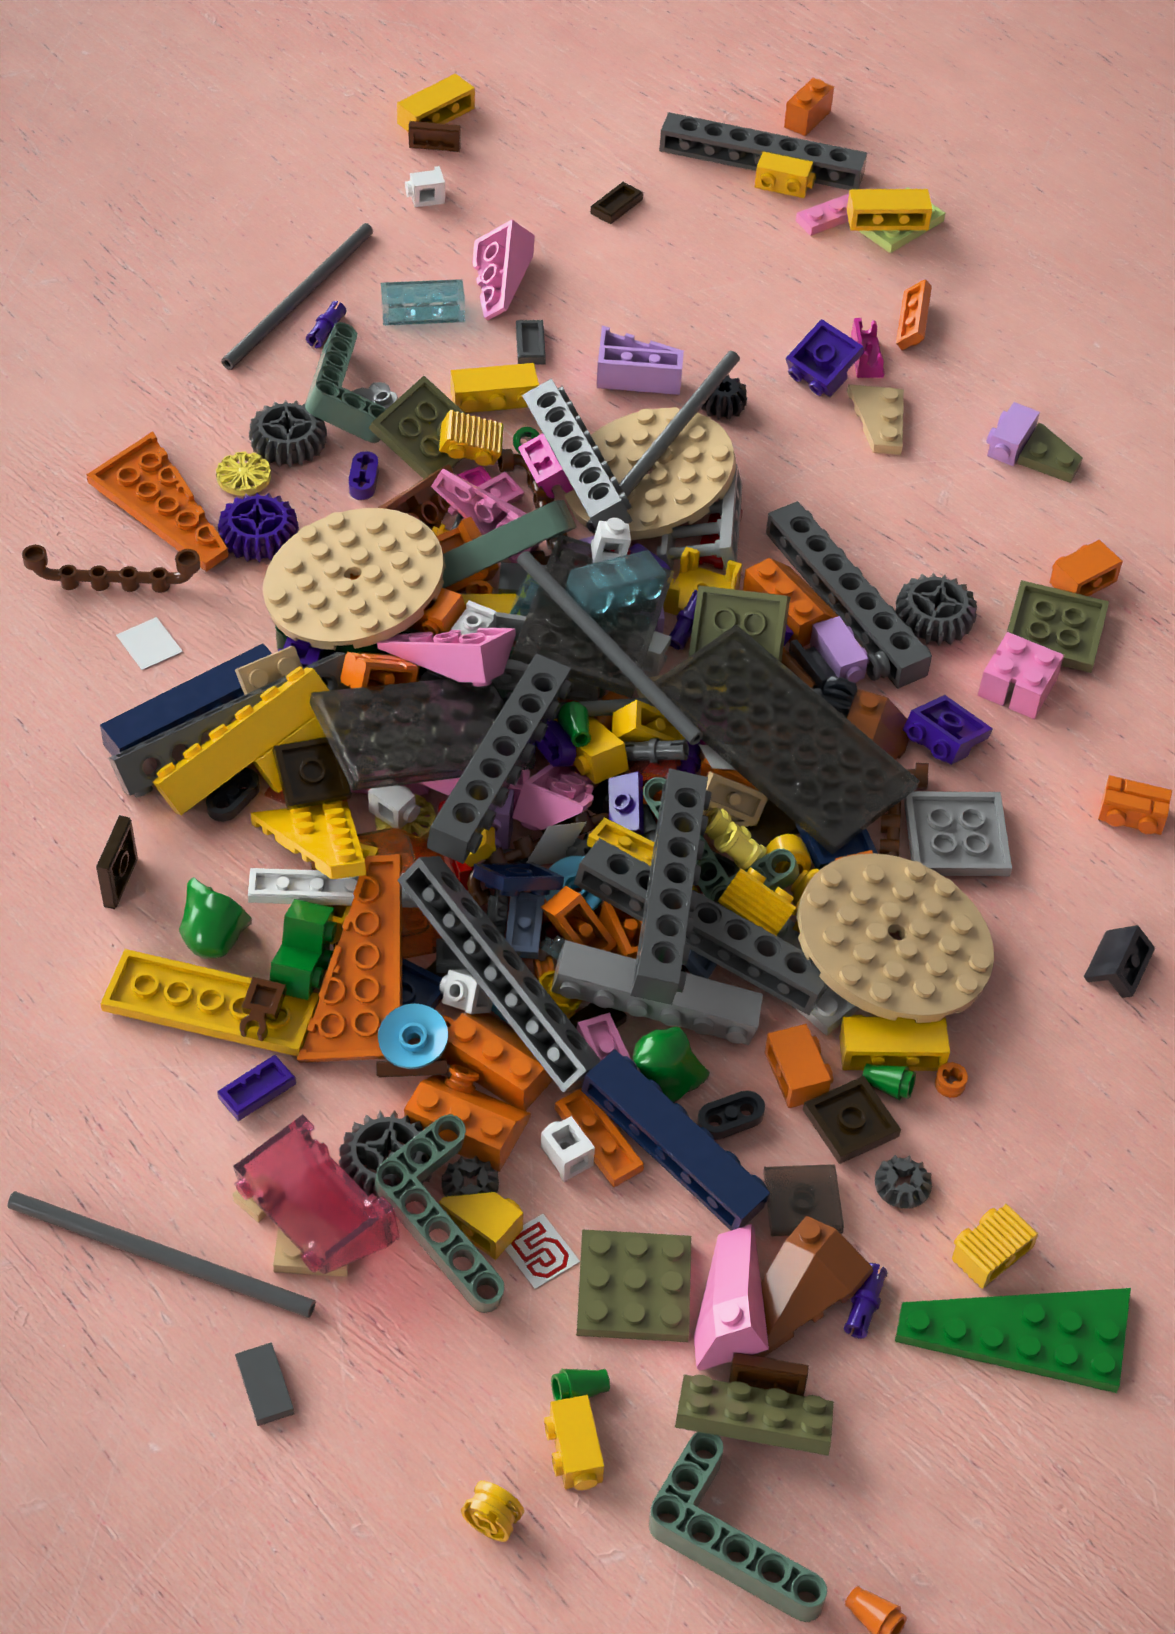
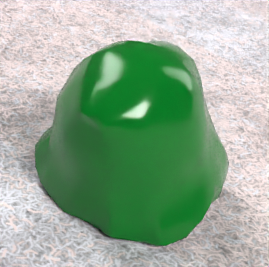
(211, 921)
(669, 1061)

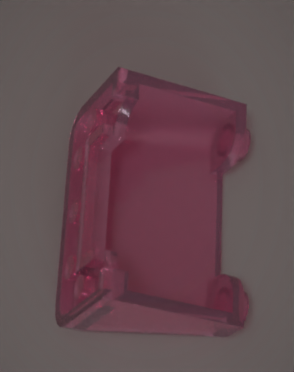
(315, 1200)

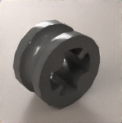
(878, 666)

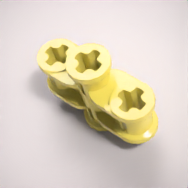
(733, 839)

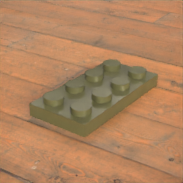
(755, 1414)

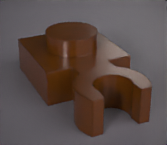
(261, 1003)

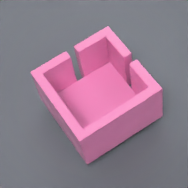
(1028, 666)

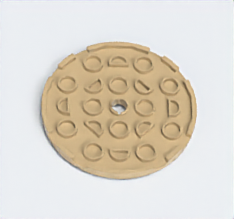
(683, 480)
(319, 604)
(924, 976)

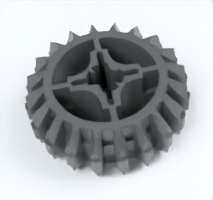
(270, 435)
(954, 608)
(370, 1146)

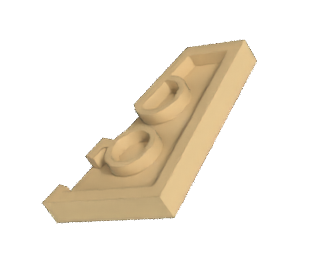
(881, 416)

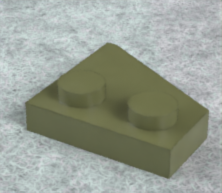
(1050, 455)

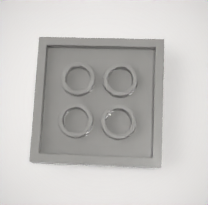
(958, 832)

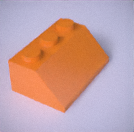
(805, 604)
(499, 1058)
(489, 1122)

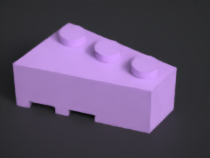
(638, 365)

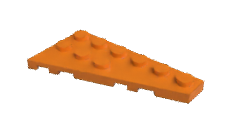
(158, 497)
(363, 972)

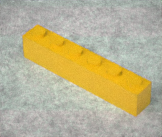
(240, 742)

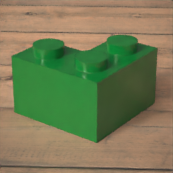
(304, 948)

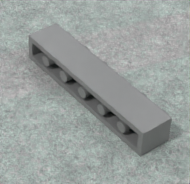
(702, 1006)

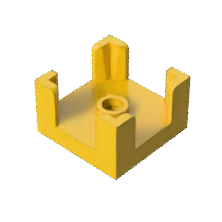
(692, 576)

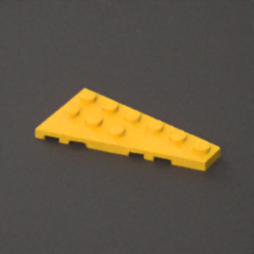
(320, 834)

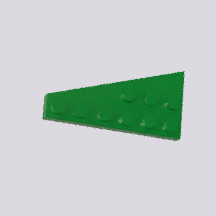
(1045, 1334)

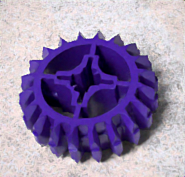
(240, 525)

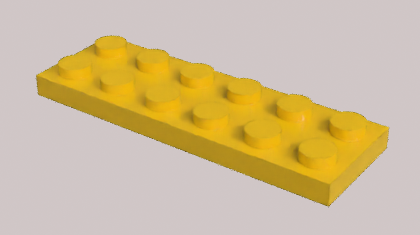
(200, 1002)

